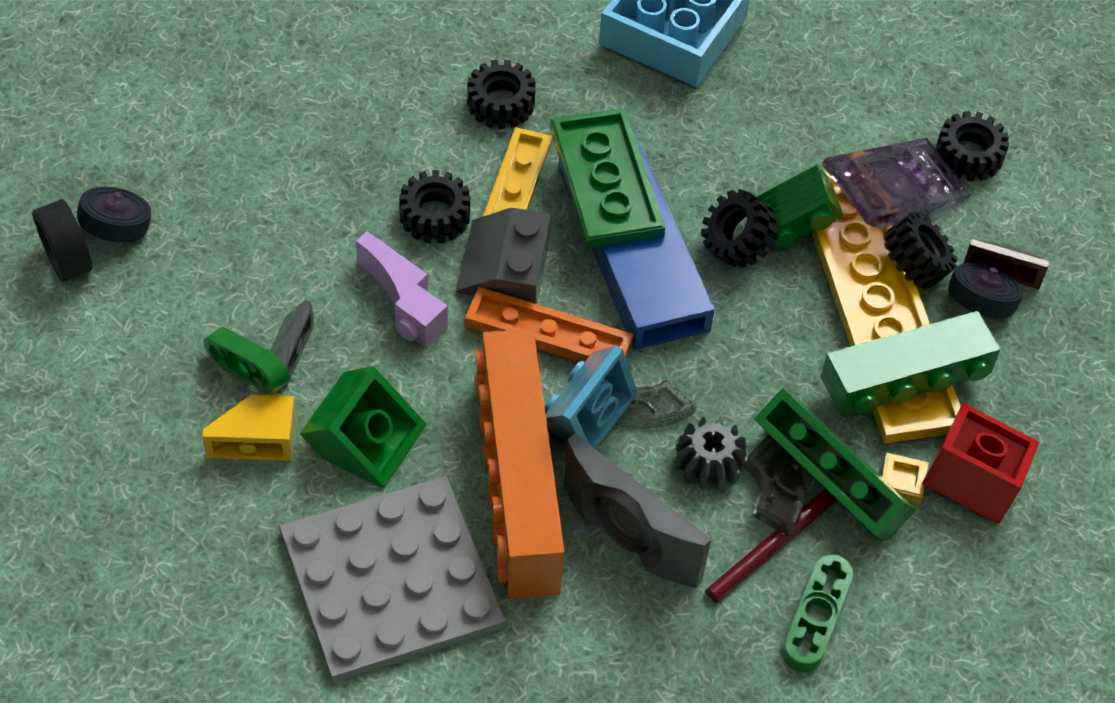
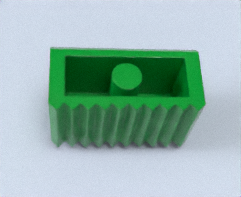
(802, 206)

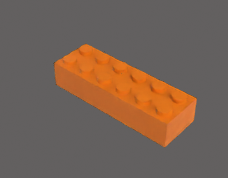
(518, 465)

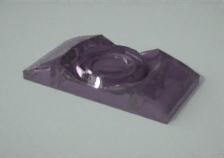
(896, 180)

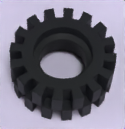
(504, 78)
(977, 131)
(434, 189)
(753, 237)
(920, 250)

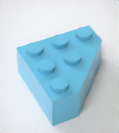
(672, 35)

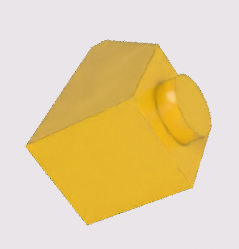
(254, 430)

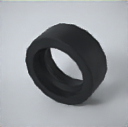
(62, 240)

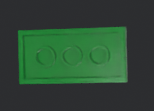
(607, 178)

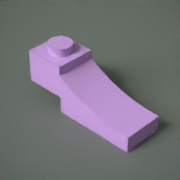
(417, 312)

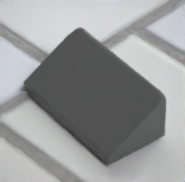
(294, 336)

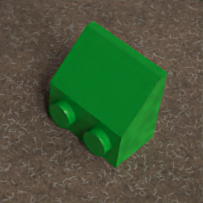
(364, 426)

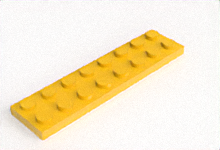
(877, 303)

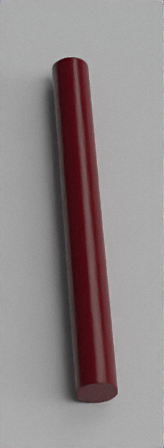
(767, 548)

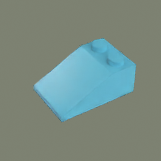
(593, 398)

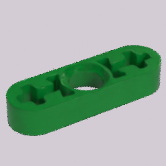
(247, 360)
(815, 596)

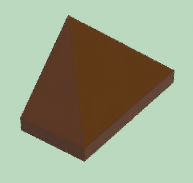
(1018, 264)

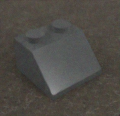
(507, 253)

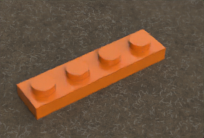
(553, 330)

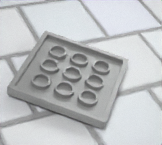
(391, 578)

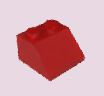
(981, 463)

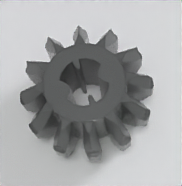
(711, 453)

